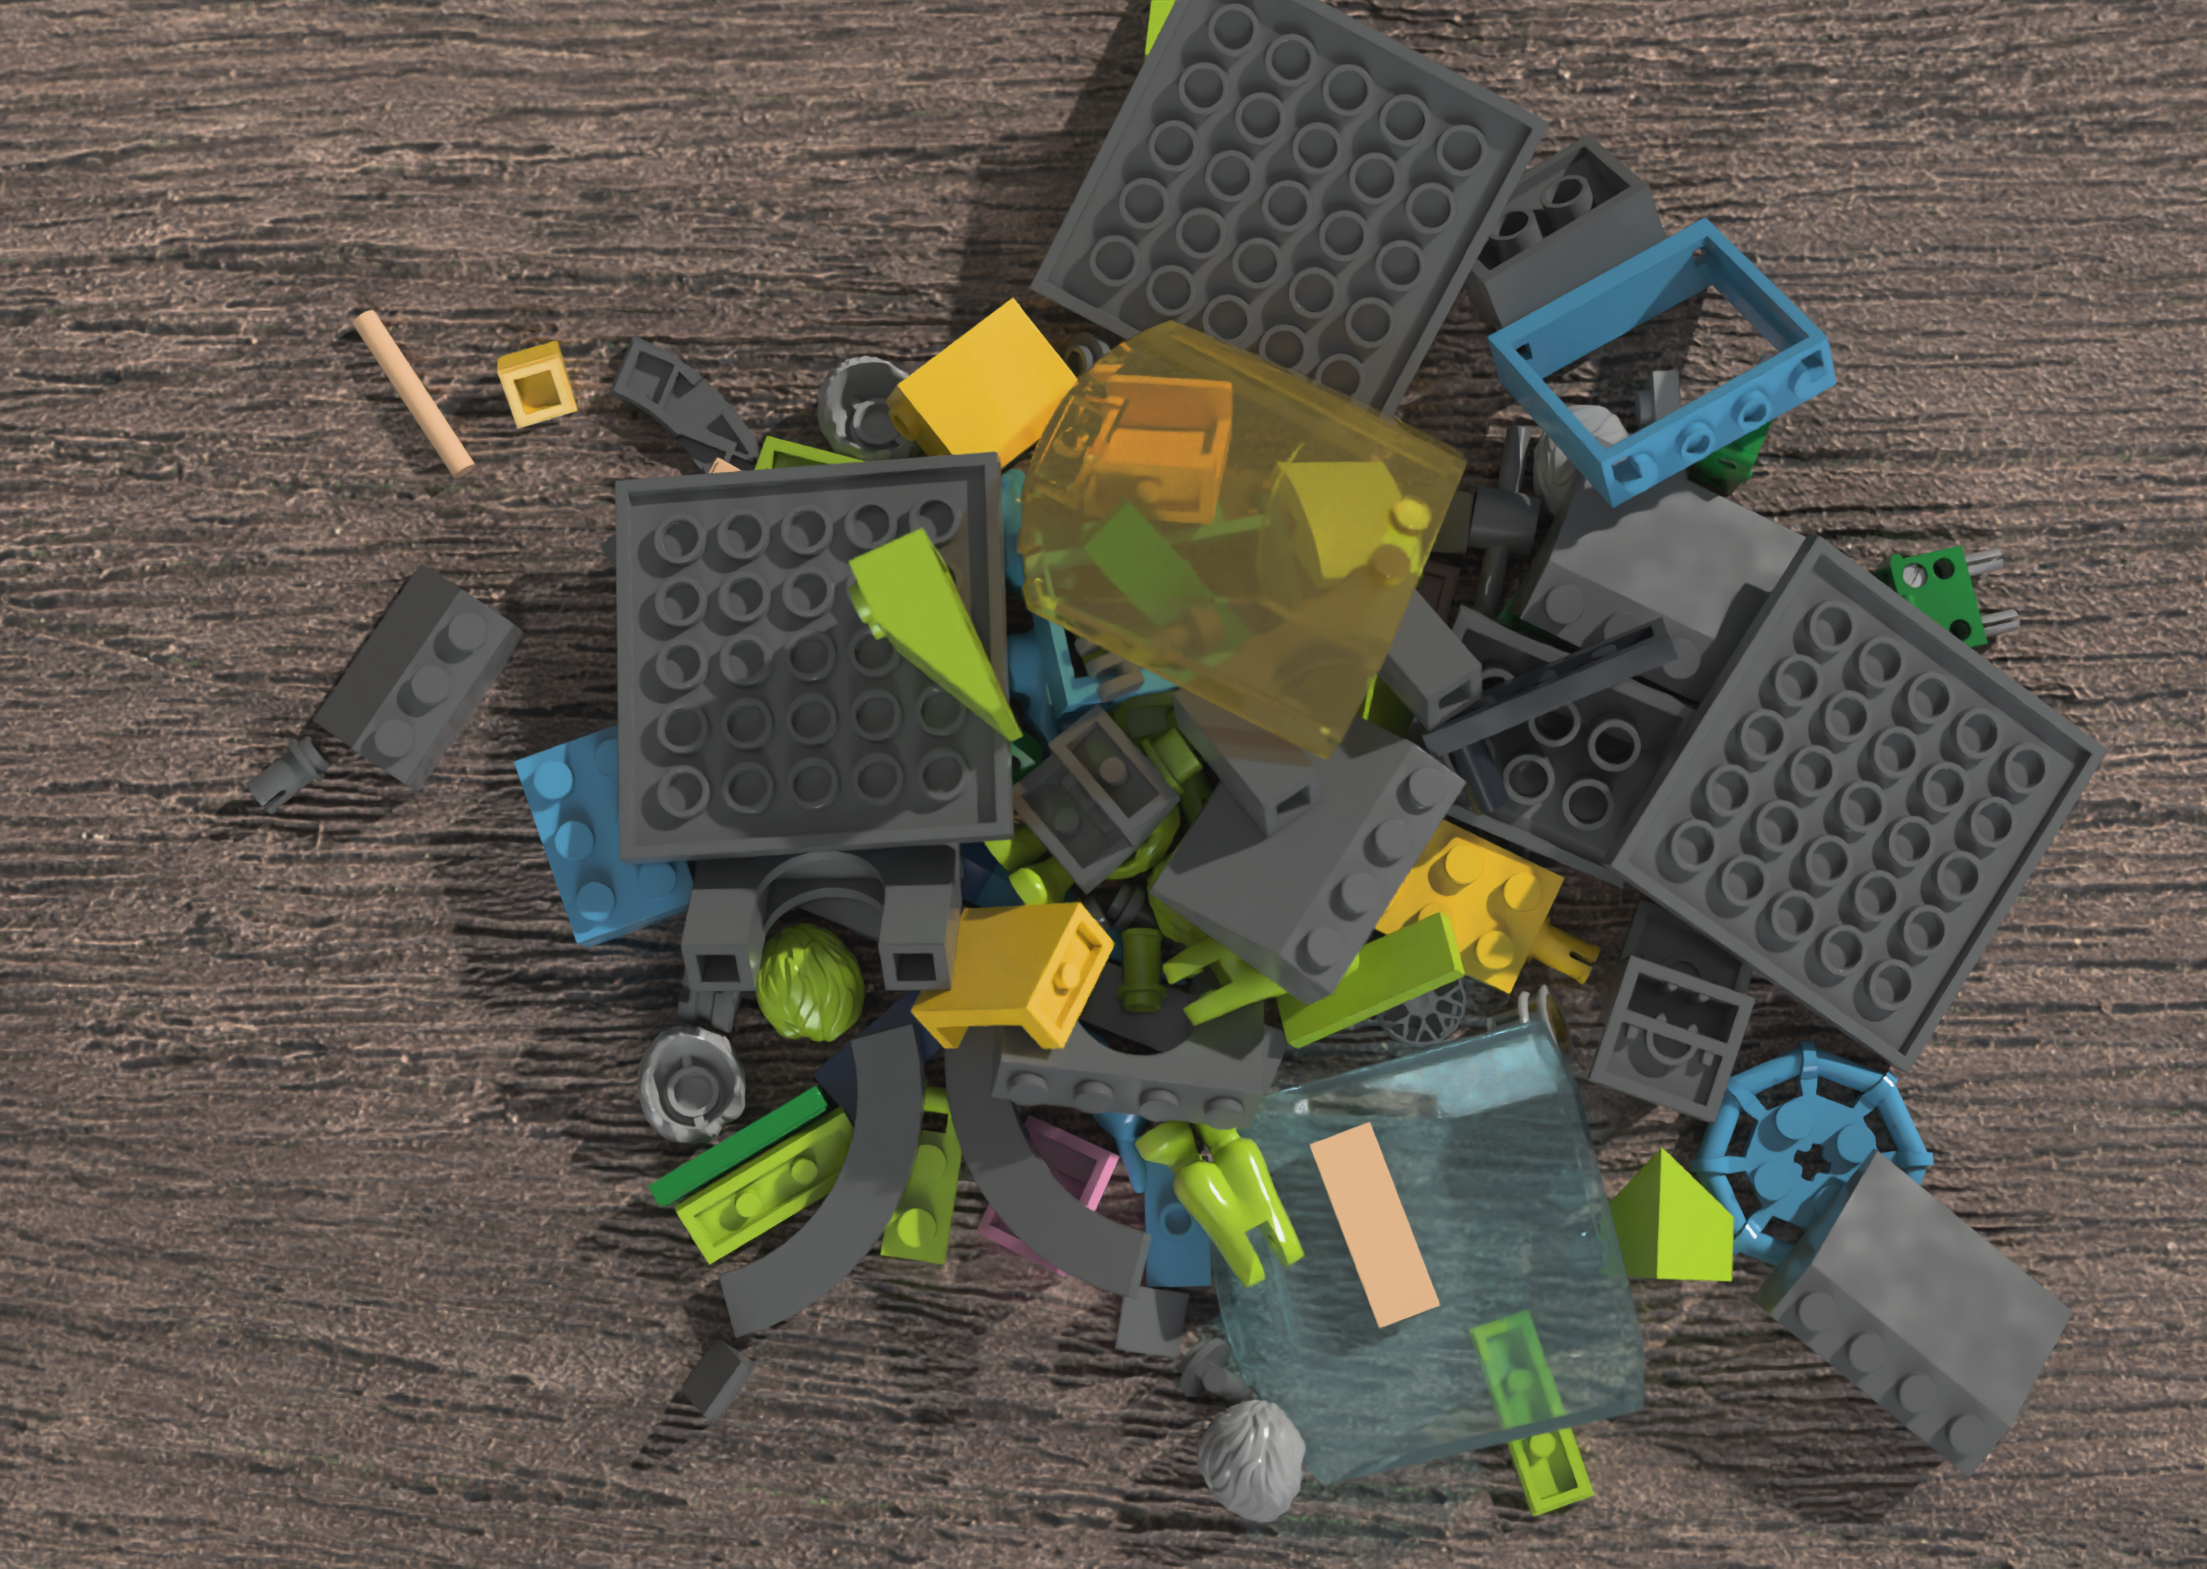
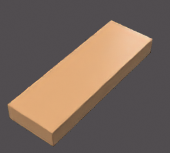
(1374, 1225)

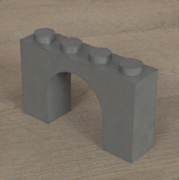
(1275, 777)
(743, 896)
(1204, 1080)

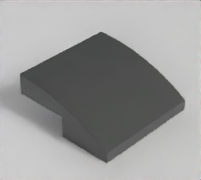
(1093, 799)

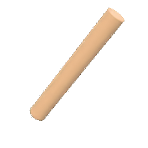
(413, 394)

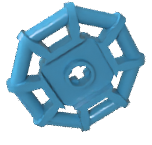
(1796, 1126)

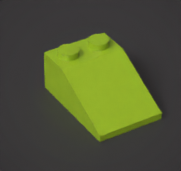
(914, 602)

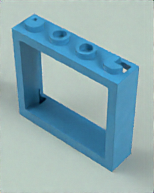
(1627, 299)

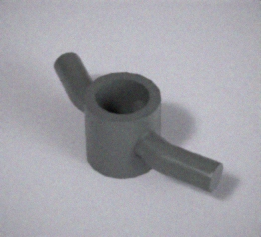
(1503, 520)

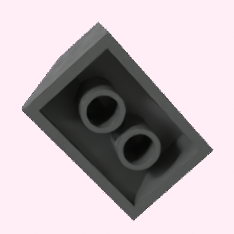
(1561, 230)
(419, 677)

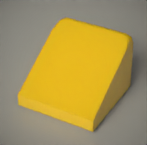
(536, 384)

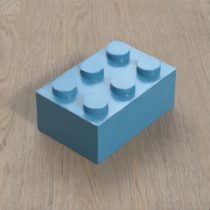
(577, 818)

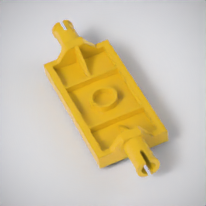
(1494, 908)

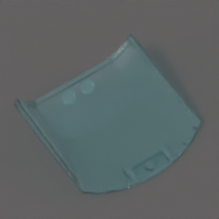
(1512, 1234)

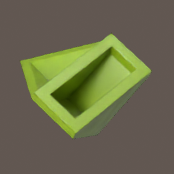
(1672, 1225)

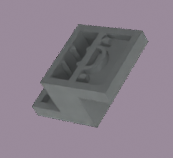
(1672, 1016)

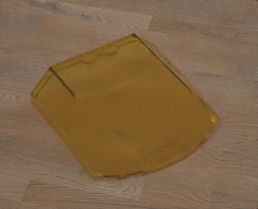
(1232, 527)

